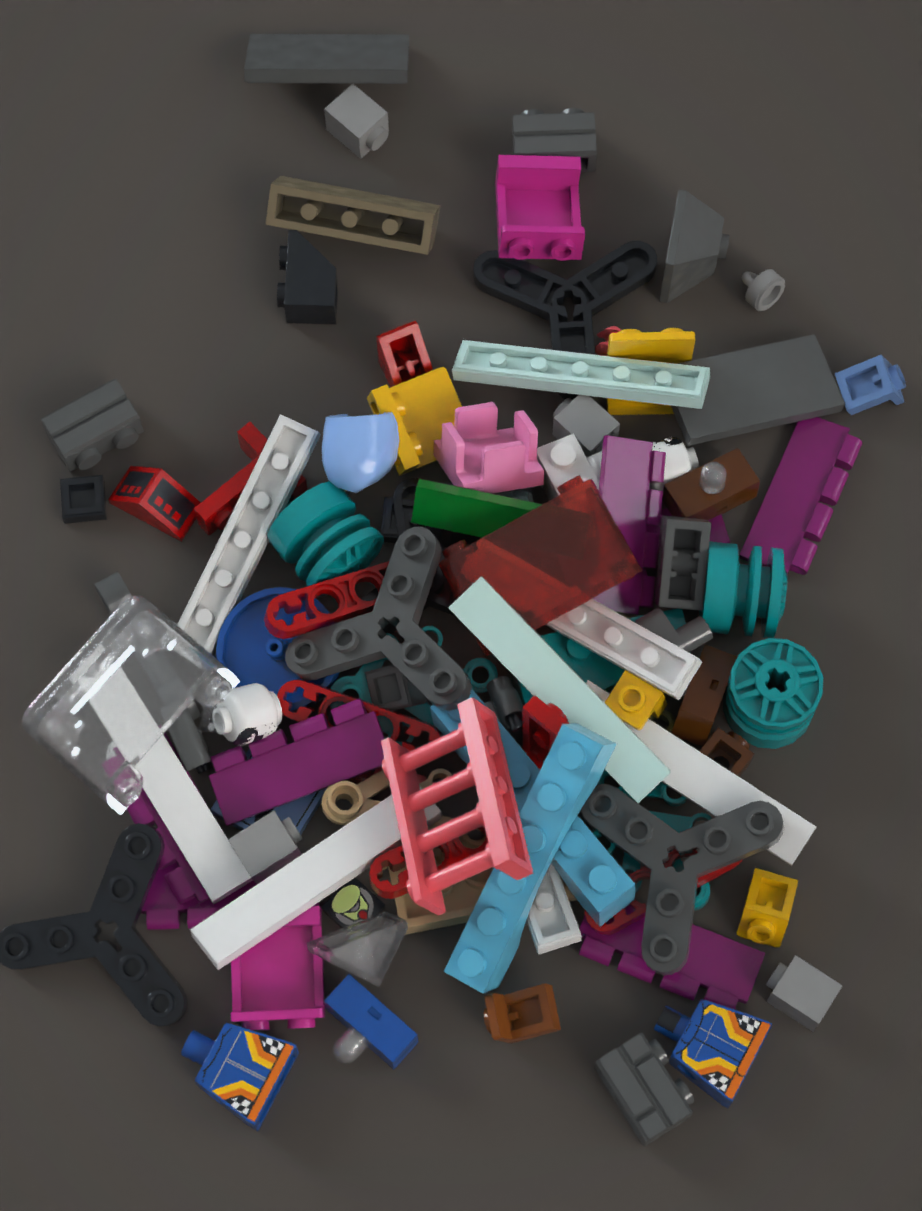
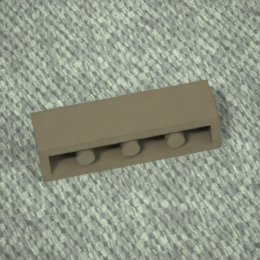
(352, 215)

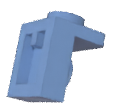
(870, 384)

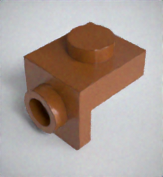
(521, 1014)

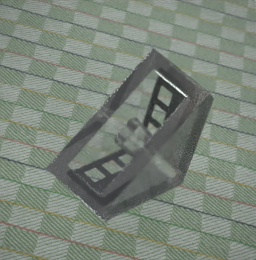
(364, 946)

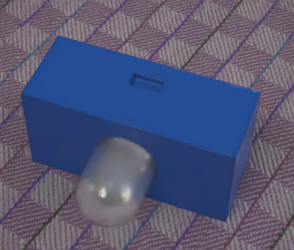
(367, 1025)

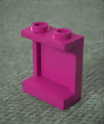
(539, 207)
(281, 977)

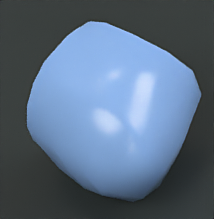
(359, 449)

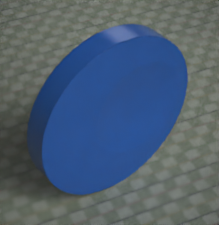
(255, 653)

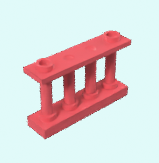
(495, 809)

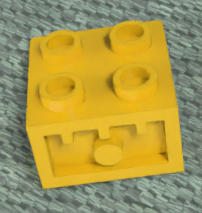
(666, 346)
(419, 410)

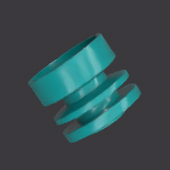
(324, 535)
(744, 589)
(766, 715)

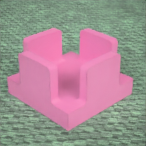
(488, 458)

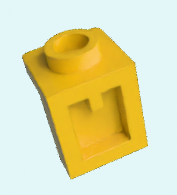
(635, 700)
(767, 908)

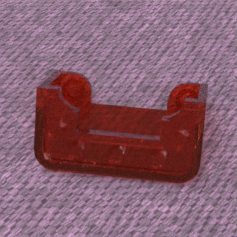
(547, 557)

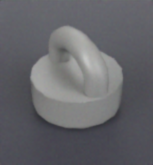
(763, 288)

